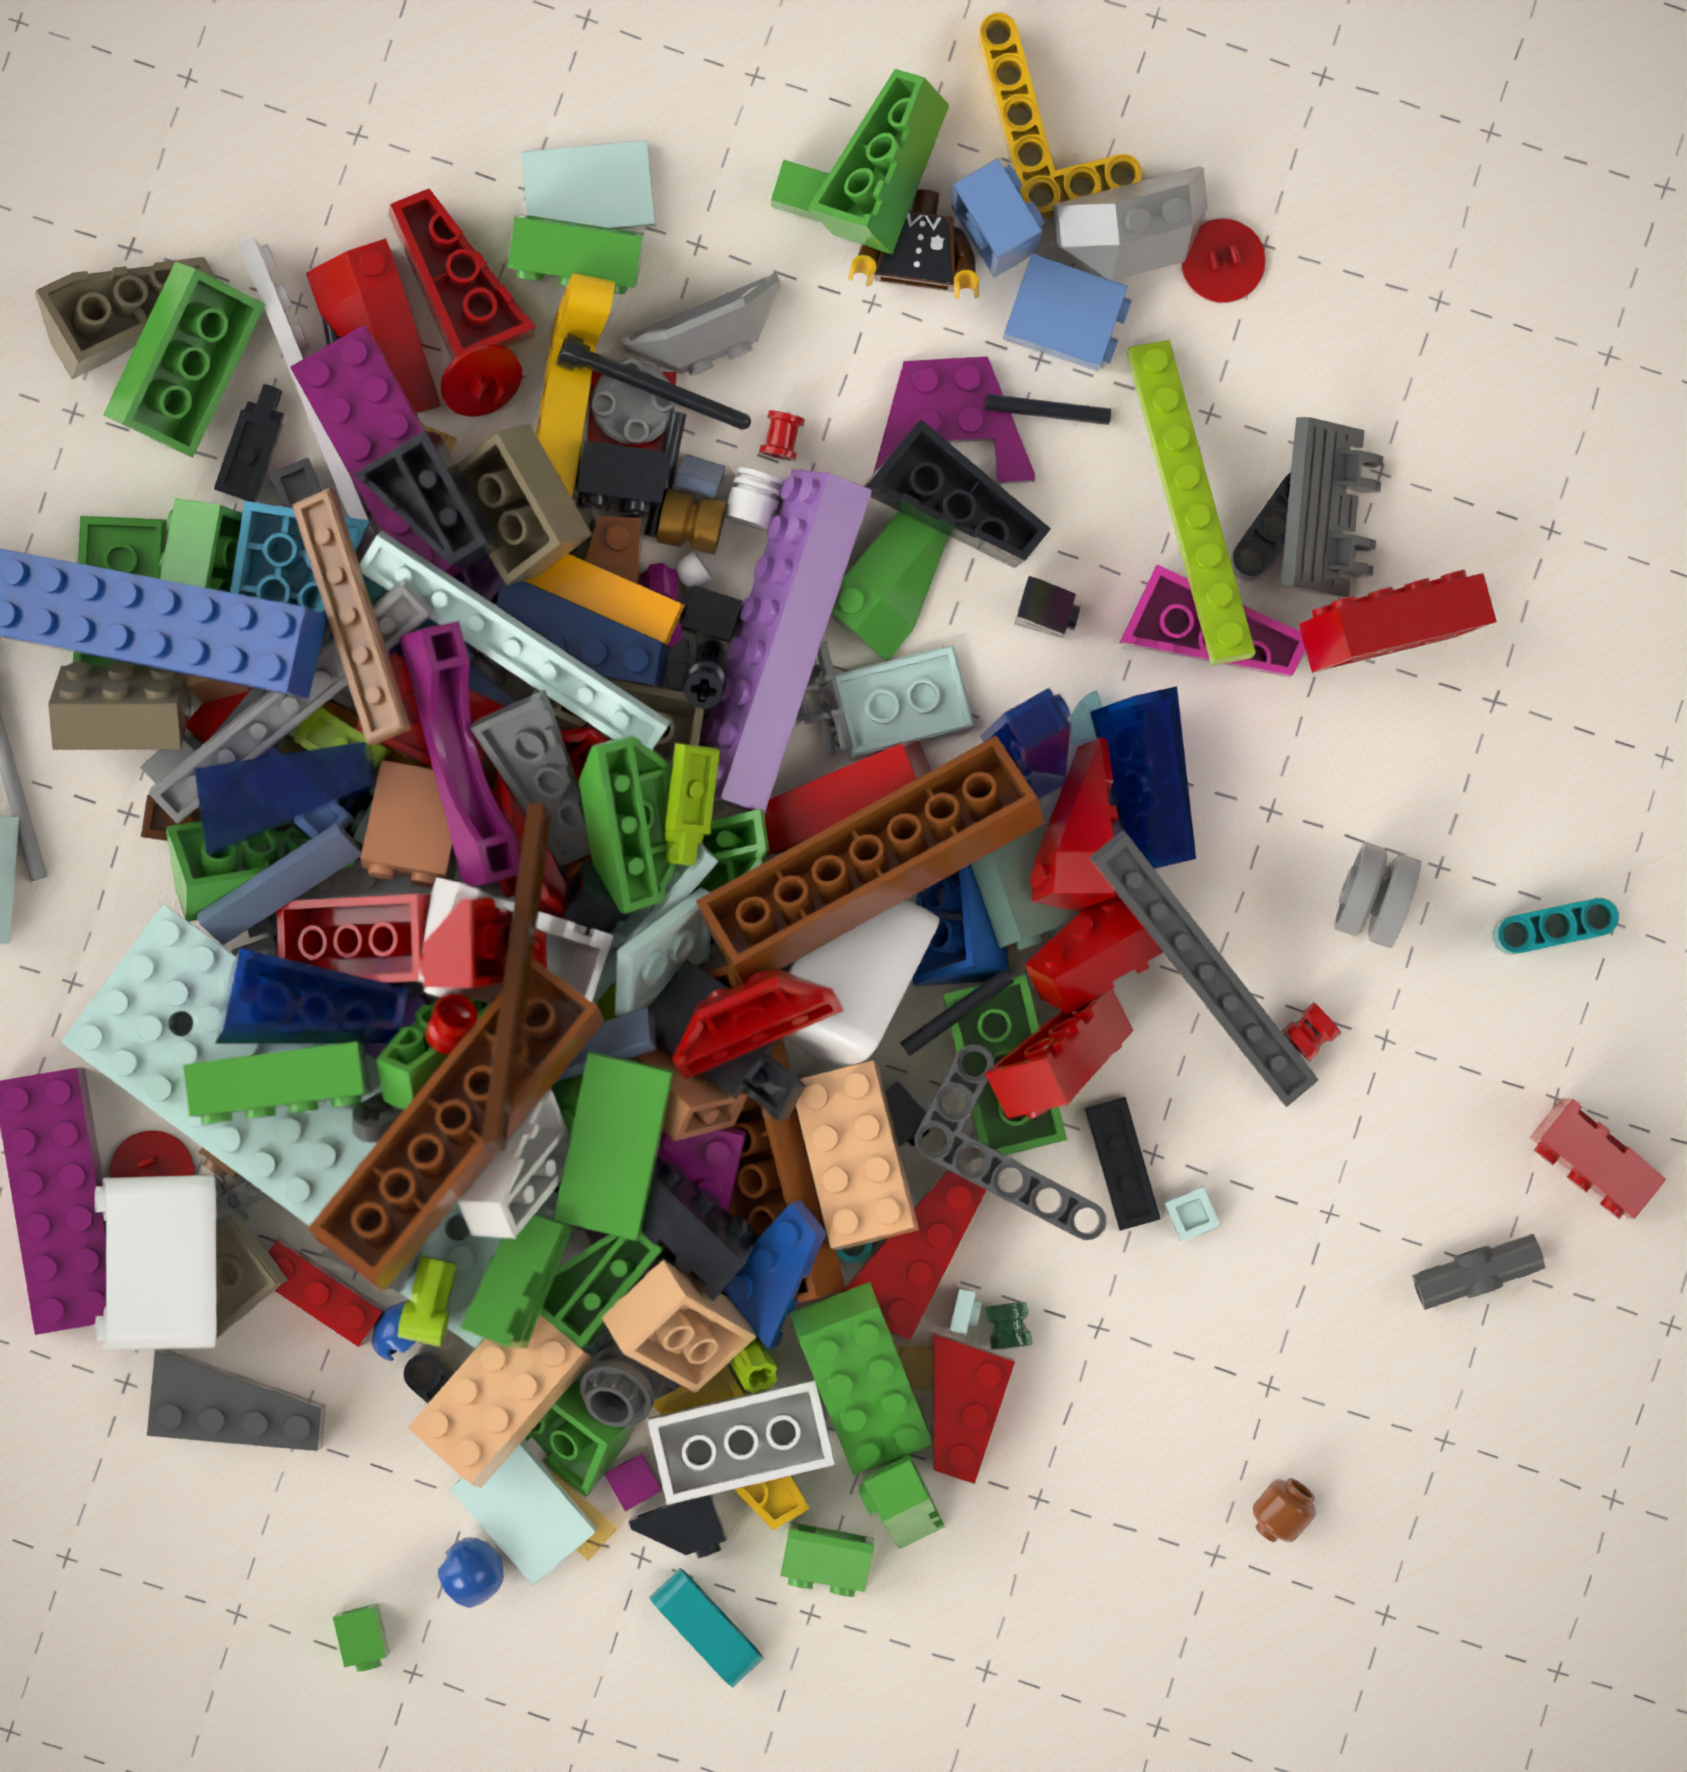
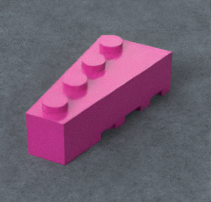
(1170, 624)

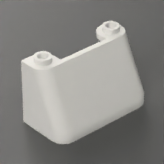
(572, 950)
(869, 976)
(159, 1262)

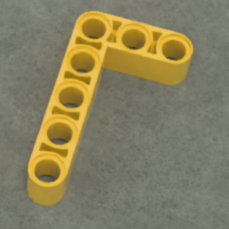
(1033, 134)
(566, 392)

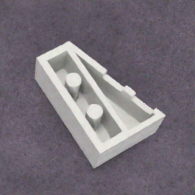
(521, 1177)

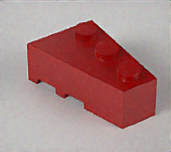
(965, 1404)

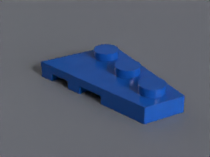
(774, 1270)

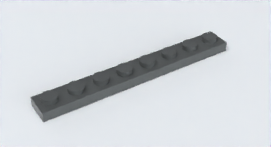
(1203, 968)

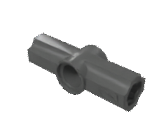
(1478, 1271)

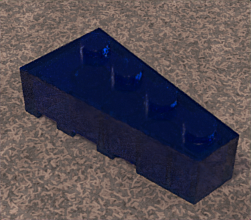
(1149, 774)
(267, 792)

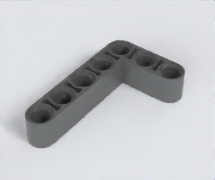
(994, 1161)

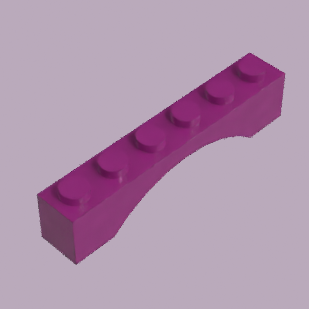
(439, 681)

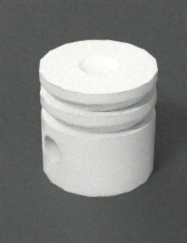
(753, 499)

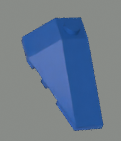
(964, 941)

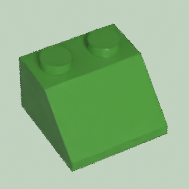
(827, 1558)

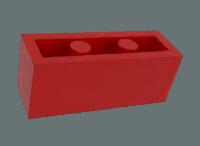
(325, 1294)

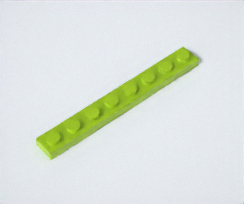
(1190, 503)

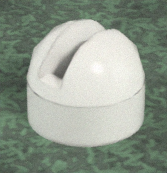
(693, 571)

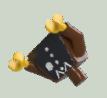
(926, 255)

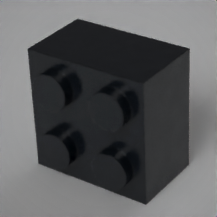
(619, 478)

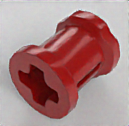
(782, 435)

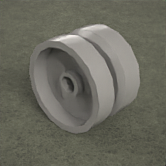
(1372, 893)

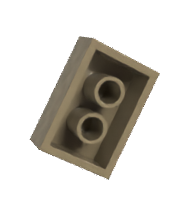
(523, 503)
(118, 708)

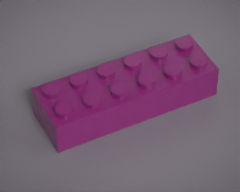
(365, 419)
(52, 1186)

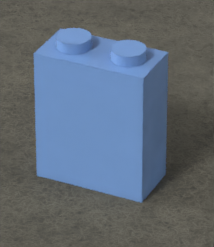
(1067, 313)

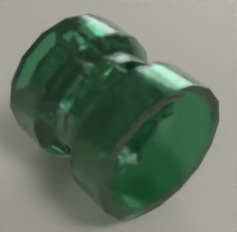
(1008, 1325)

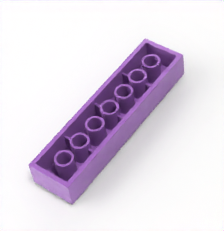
(781, 632)

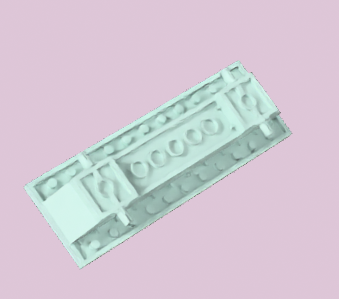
(166, 1012)

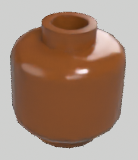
(1284, 1510)

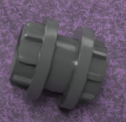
(619, 1388)

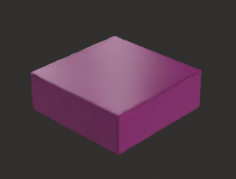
(633, 1482)

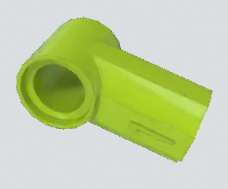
(426, 1313)
(755, 1367)

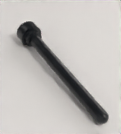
(578, 355)

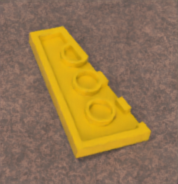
(772, 1500)

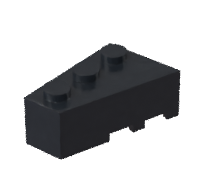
(433, 498)

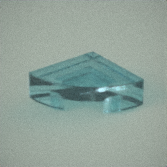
(1081, 720)

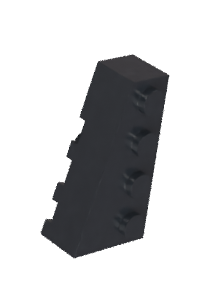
(953, 495)
(696, 1228)

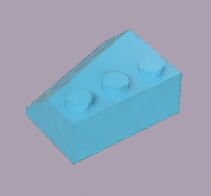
(273, 557)

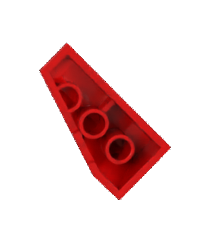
(367, 290)
(1077, 830)
(472, 946)

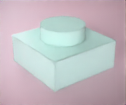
(1192, 1214)
(965, 1311)

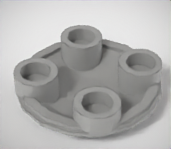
(628, 412)

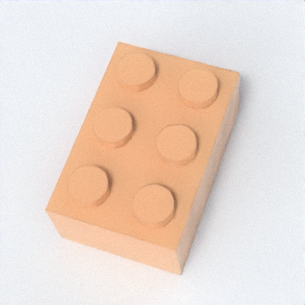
(677, 1327)

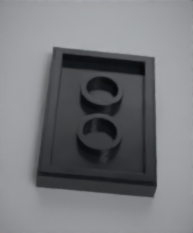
(671, 1017)

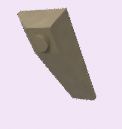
(102, 313)

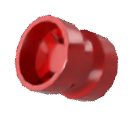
(450, 1022)
(1304, 1038)

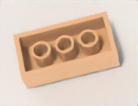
(855, 1156)
(498, 1400)

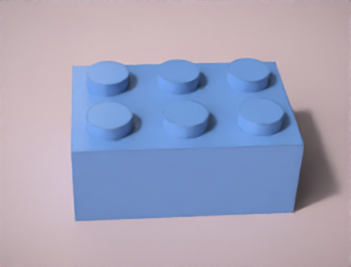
(997, 216)

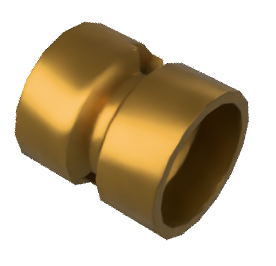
(691, 522)

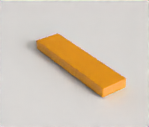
(611, 597)

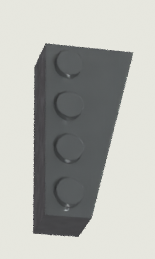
(218, 1406)

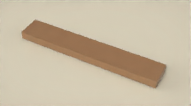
(351, 617)

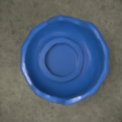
(385, 1334)
(471, 1572)

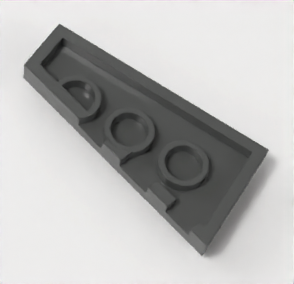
(537, 768)

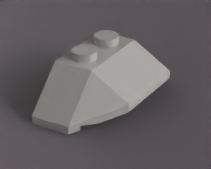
(1135, 224)
(708, 330)

